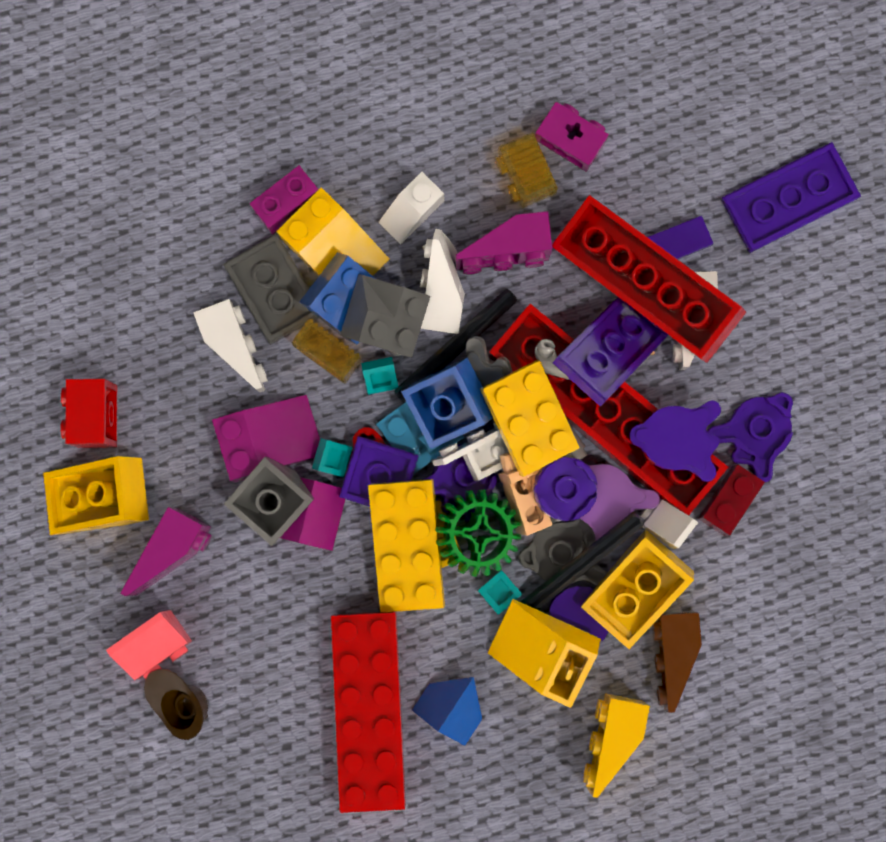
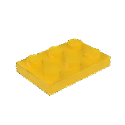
(529, 418)

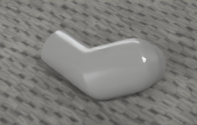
(546, 355)

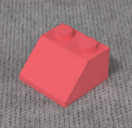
(150, 645)

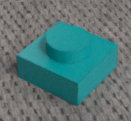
(379, 375)
(332, 457)
(499, 592)

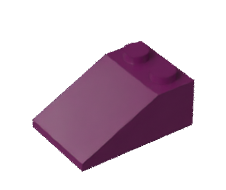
(274, 430)
(171, 545)

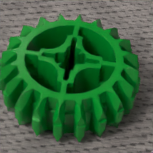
(478, 518)

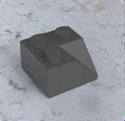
(385, 315)

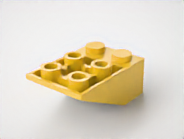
(544, 652)
(619, 734)

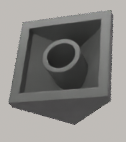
(270, 499)

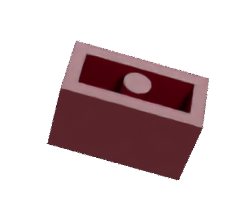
(731, 500)

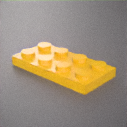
(406, 545)

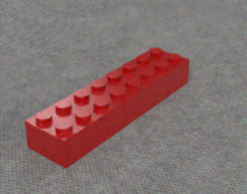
(606, 425)

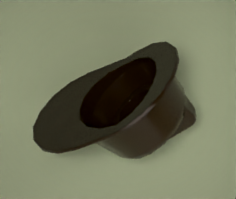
(176, 703)

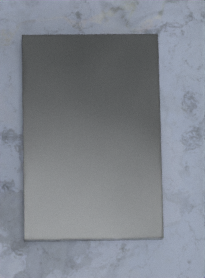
(271, 288)

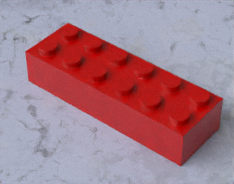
(649, 279)
(368, 712)

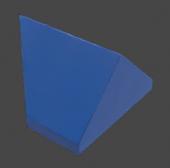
(451, 708)

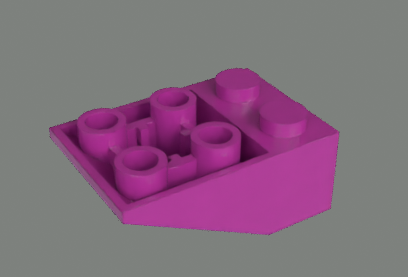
(516, 241)

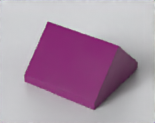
(321, 519)

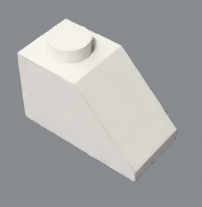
(412, 208)
(668, 524)

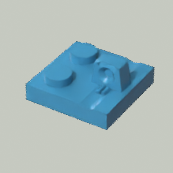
(404, 433)

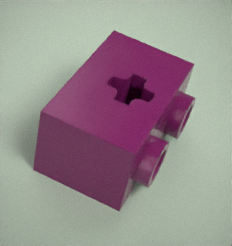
(582, 148)
(283, 199)

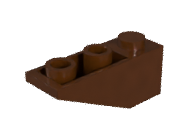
(679, 646)

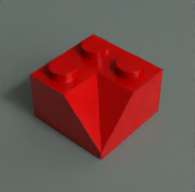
(89, 413)

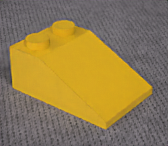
(326, 228)
(96, 495)
(638, 589)

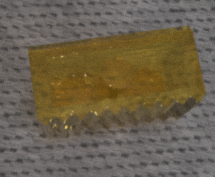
(526, 170)
(327, 351)

